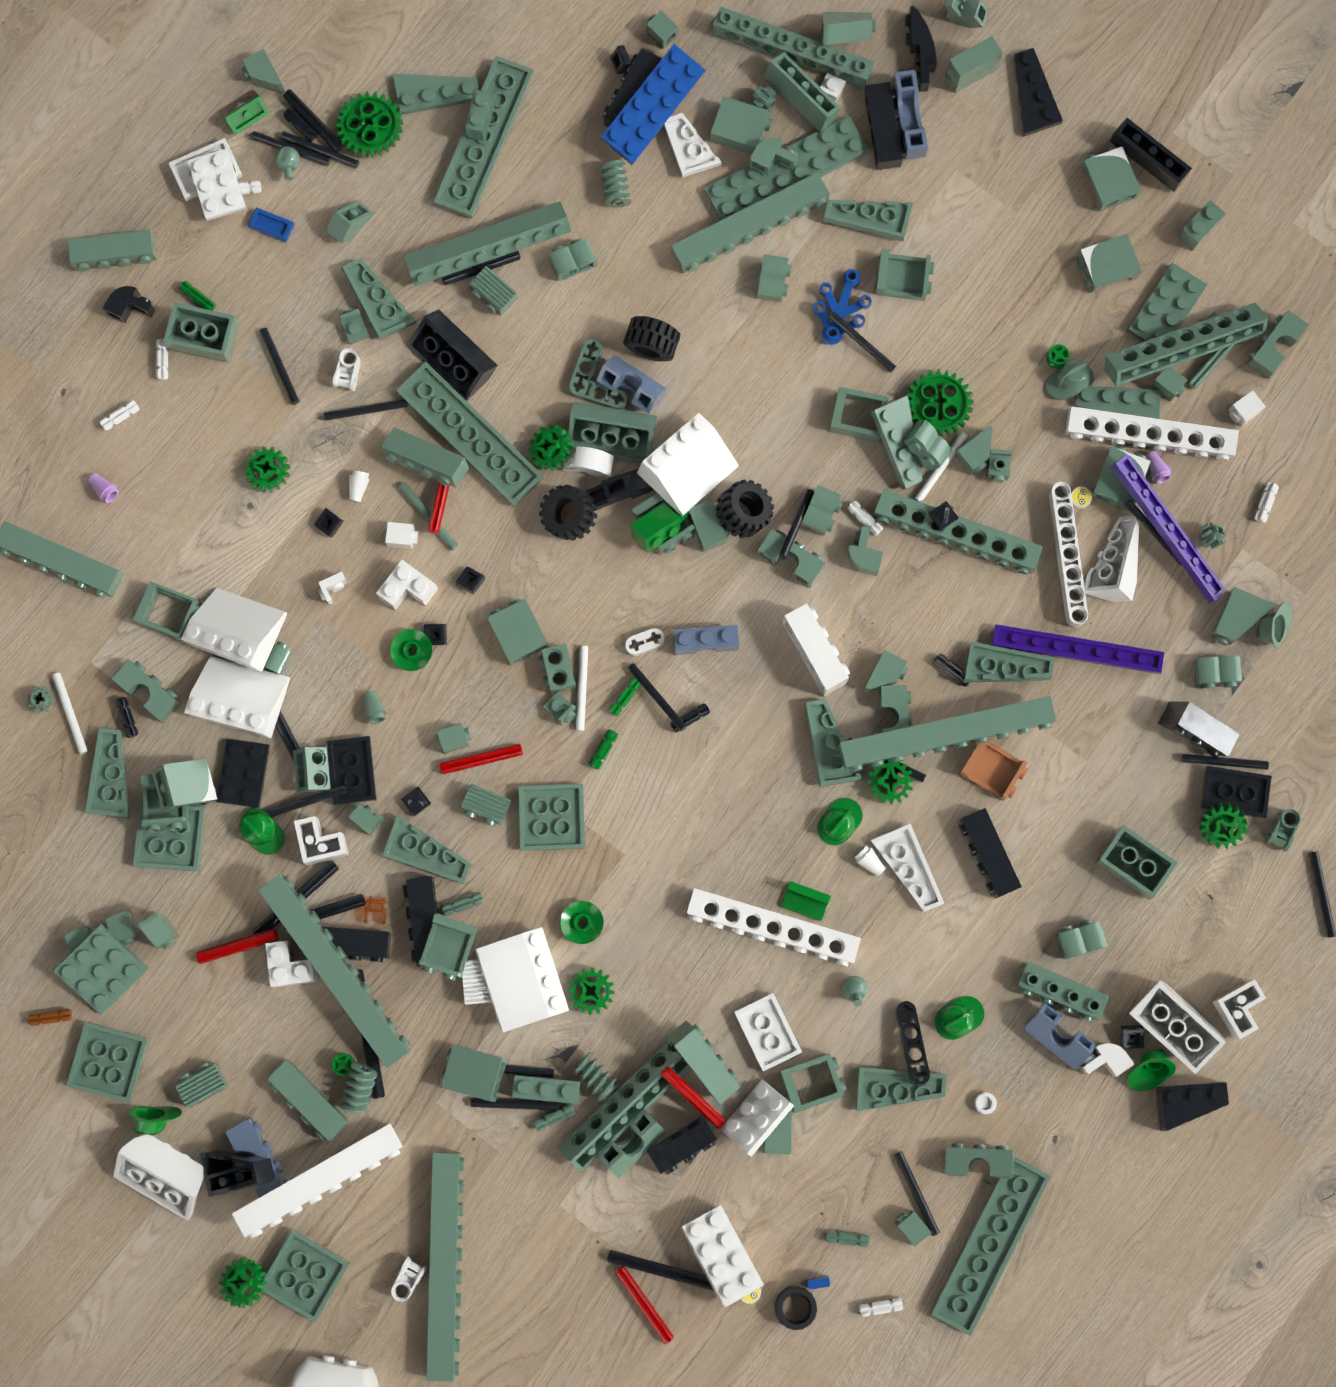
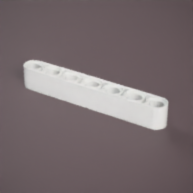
(1070, 544)

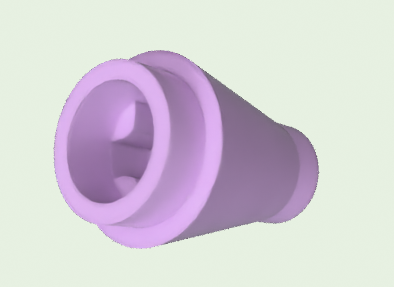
(1158, 468)
(105, 490)

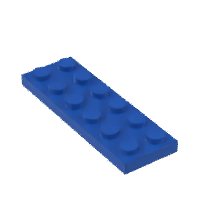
(652, 104)

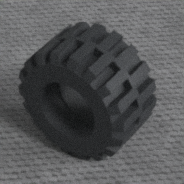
(651, 338)
(756, 501)
(552, 512)

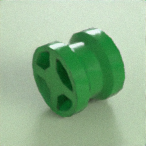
(1059, 352)
(340, 1062)

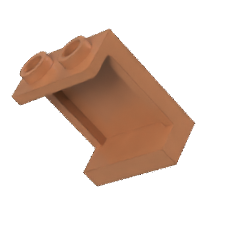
(994, 770)

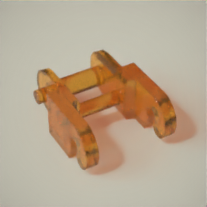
(369, 909)

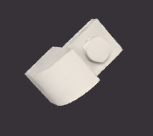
(589, 461)
(1111, 1056)

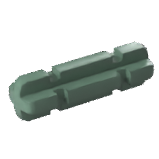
(462, 904)
(554, 1117)
(847, 1238)

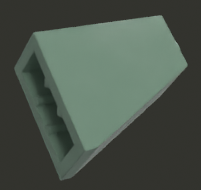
(846, 27)
(1238, 615)

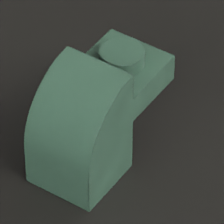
(967, 12)
(771, 151)
(863, 558)

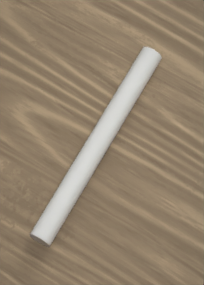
(938, 471)
(581, 695)
(69, 713)

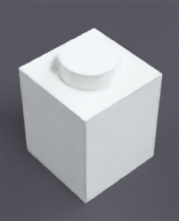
(1246, 408)
(401, 535)

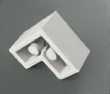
(406, 581)
(315, 846)
(282, 968)
(1234, 1008)

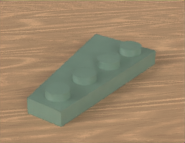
(421, 851)

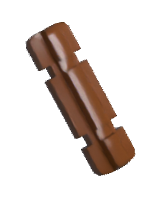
(49, 1017)

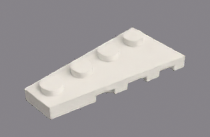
(908, 862)

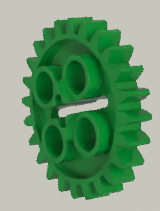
(383, 135)
(958, 403)

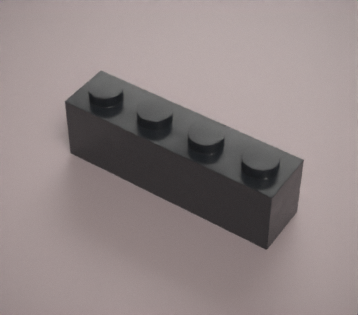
(631, 81)
(883, 125)
(1150, 154)
(989, 853)
(421, 911)
(362, 943)

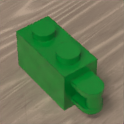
(657, 526)

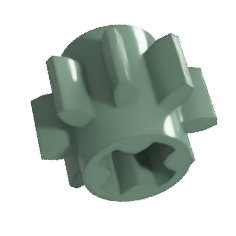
(764, 98)
(1212, 535)
(40, 694)

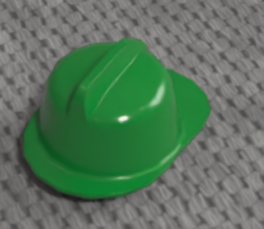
(840, 821)
(261, 831)
(959, 1017)
(1152, 1071)
(152, 1119)

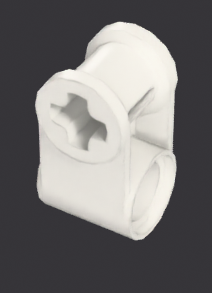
(347, 374)
(408, 1278)

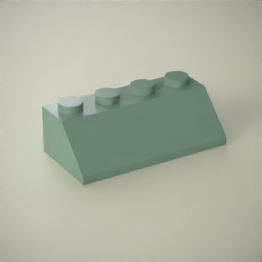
(612, 430)

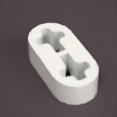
(642, 637)

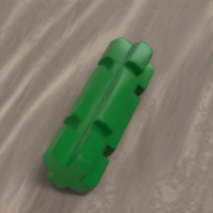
(197, 296)
(624, 697)
(603, 749)

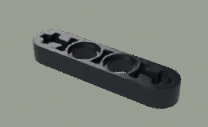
(915, 1043)

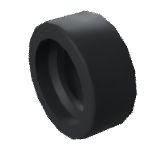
(795, 1325)

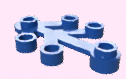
(840, 308)

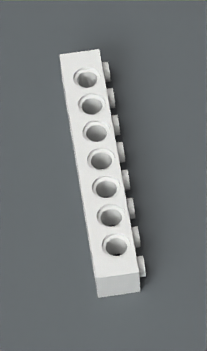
(1226, 438)
(848, 943)

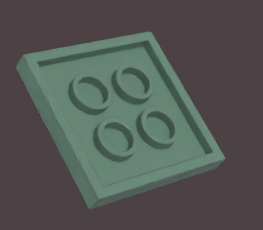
(551, 817)
(171, 849)
(100, 969)
(107, 1062)
(304, 1275)

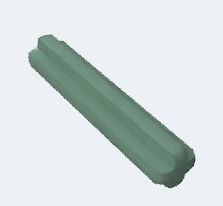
(1207, 367)

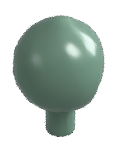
(287, 160)
(854, 989)

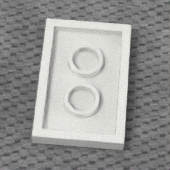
(182, 171)
(216, 184)
(768, 1032)
(756, 1117)

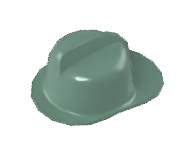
(1070, 380)
(1275, 626)

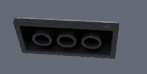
(452, 354)

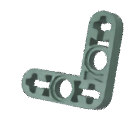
(589, 385)

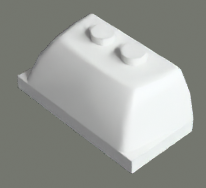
(1178, 1026)
(160, 1174)
(331, 1373)

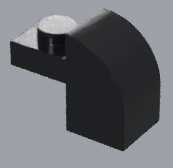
(124, 300)

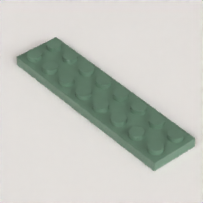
(816, 153)
(475, 158)
(469, 434)
(989, 1247)

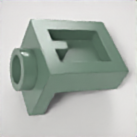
(354, 326)
(560, 709)

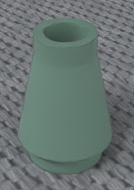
(373, 708)

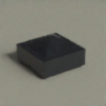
(620, 59)
(943, 516)
(328, 522)
(470, 580)
(437, 633)
(416, 801)
(1132, 1036)

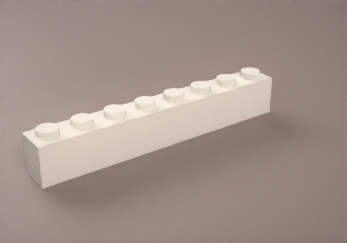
(316, 1181)

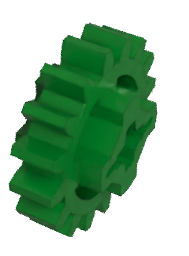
(550, 446)
(265, 478)
(900, 781)
(1229, 818)
(598, 984)
(245, 1292)

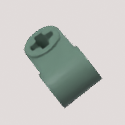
(1282, 833)

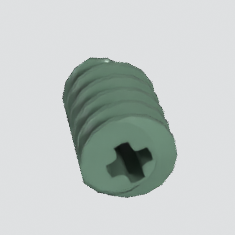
(614, 184)
(595, 1077)
(360, 1088)

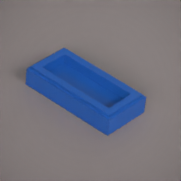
(271, 225)

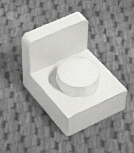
(833, 86)
(332, 583)

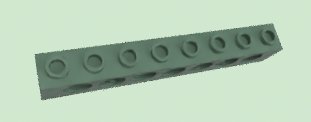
(802, 50)
(1185, 344)
(1029, 551)
(614, 1115)

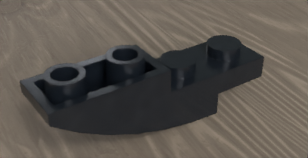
(922, 44)
(619, 488)

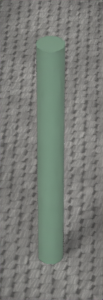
(426, 514)

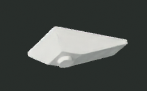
(1116, 570)

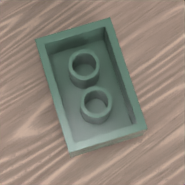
(201, 332)
(1136, 862)

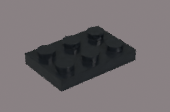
(352, 765)
(243, 773)
(1238, 788)

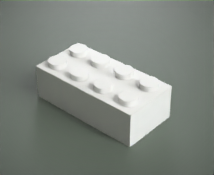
(815, 649)
(722, 1256)

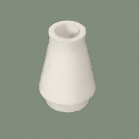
(357, 485)
(868, 859)

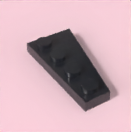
(1035, 96)

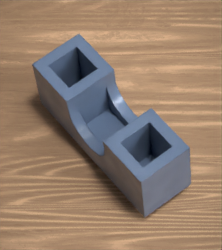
(620, 374)
(707, 638)
(1071, 1050)

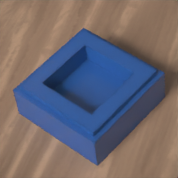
(818, 1282)

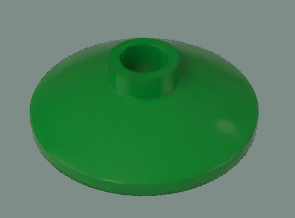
(404, 642)
(571, 917)

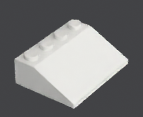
(688, 465)
(235, 628)
(238, 697)
(522, 980)

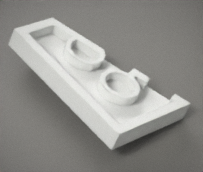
(689, 149)

